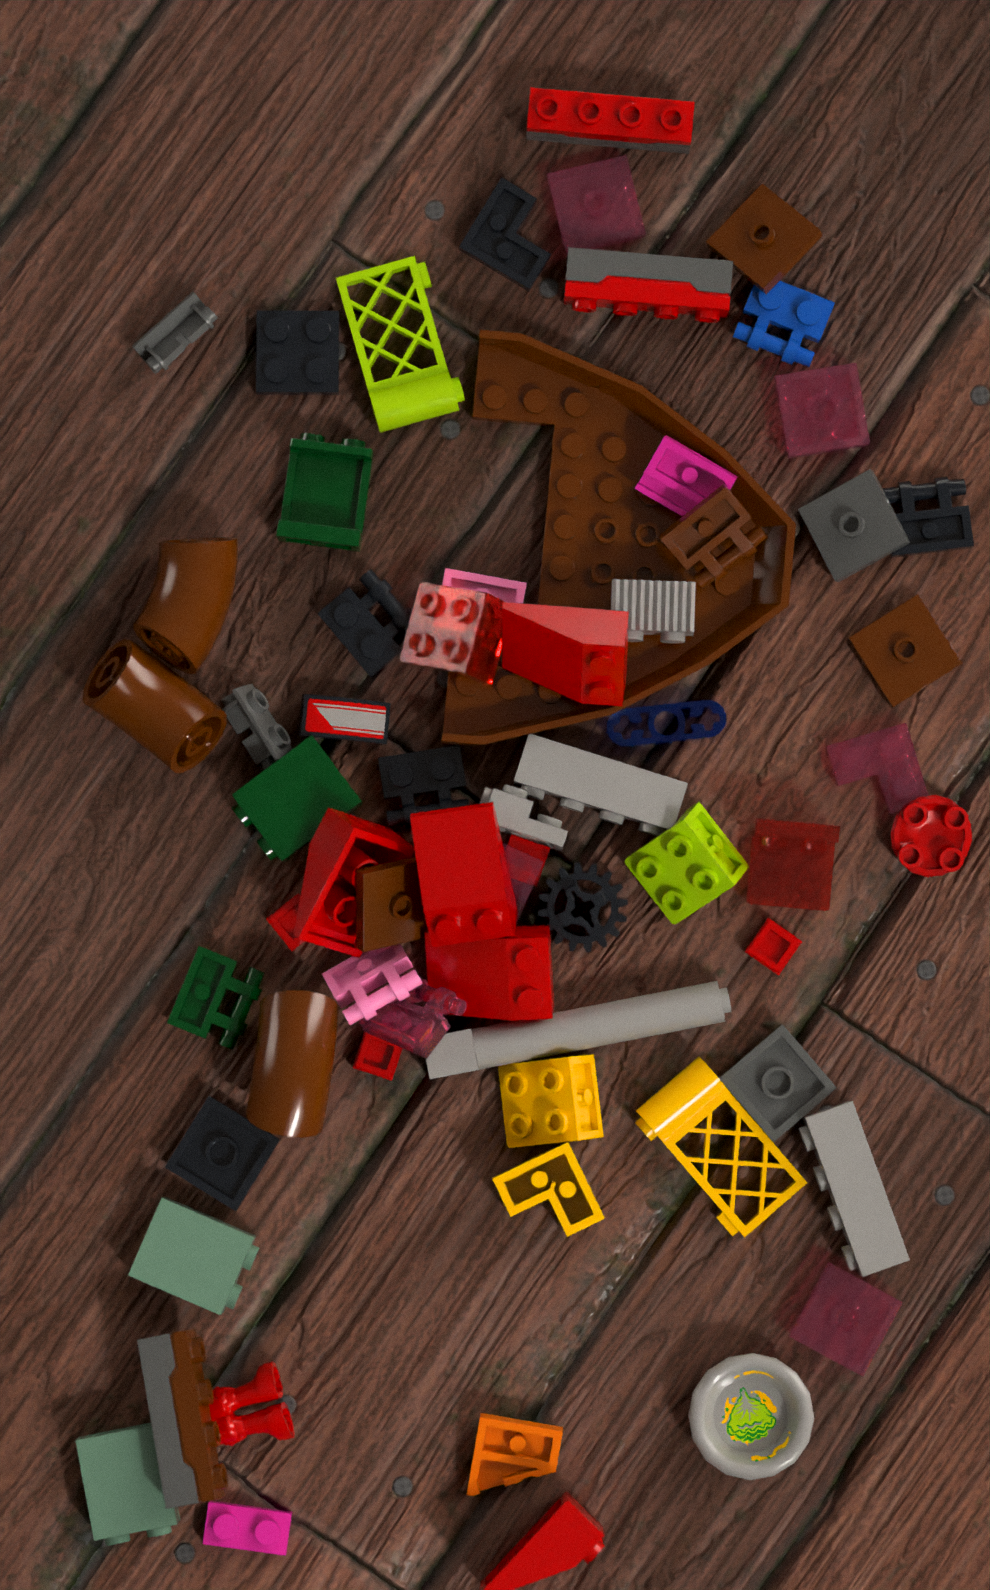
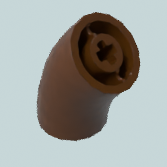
(189, 600)
(154, 706)
(293, 1063)

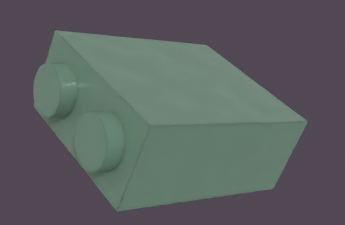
(194, 1256)
(124, 1484)

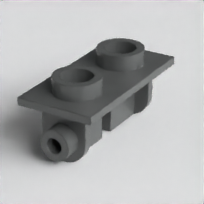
(175, 332)
(249, 708)

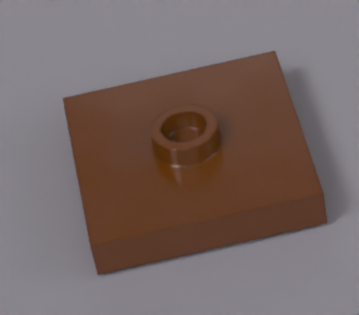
(764, 238)
(904, 651)
(388, 905)

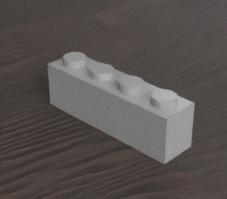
(600, 784)
(855, 1189)

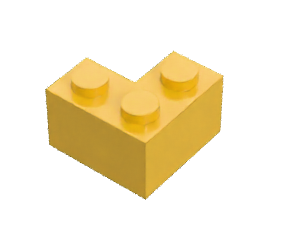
(553, 1177)

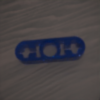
(698, 730)

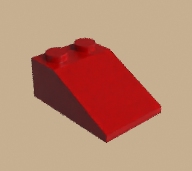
(568, 650)
(463, 875)
(329, 883)
(498, 976)
(551, 1546)

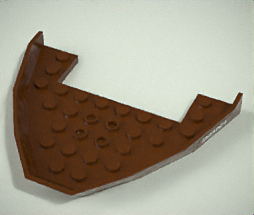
(610, 531)

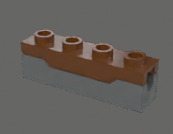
(182, 1418)

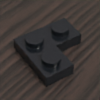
(495, 238)

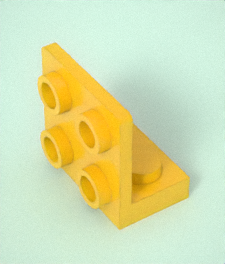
(550, 1101)

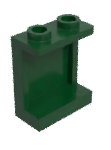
(325, 493)
(292, 799)

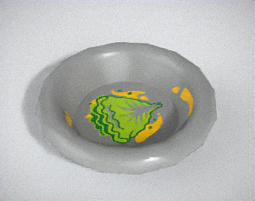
(751, 1416)

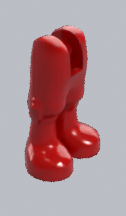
(263, 1388)

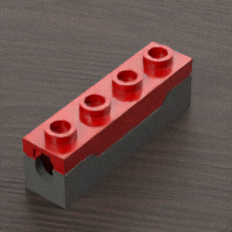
(610, 120)
(648, 284)

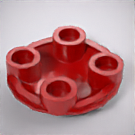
(931, 836)

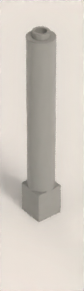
(579, 1029)

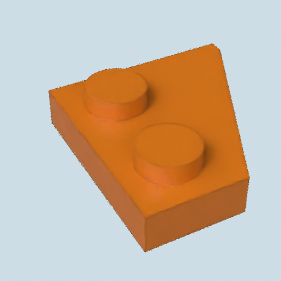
(511, 1451)

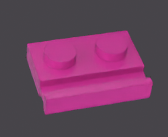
(681, 477)

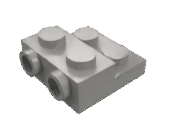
(514, 813)

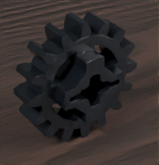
(599, 897)

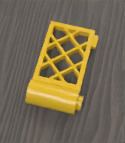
(685, 1104)

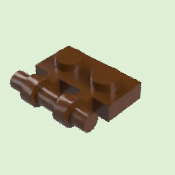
(706, 527)

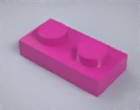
(247, 1528)

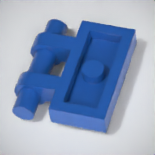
(790, 310)

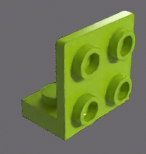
(687, 864)

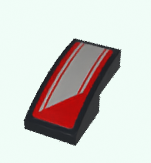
(344, 719)

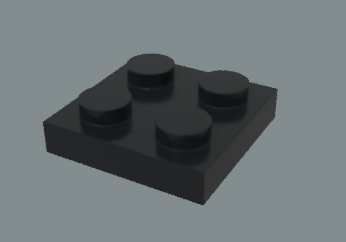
(297, 353)
(222, 1153)

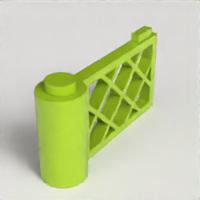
(416, 394)

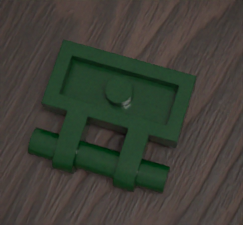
(204, 991)

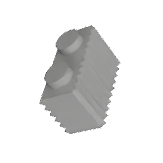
(656, 608)

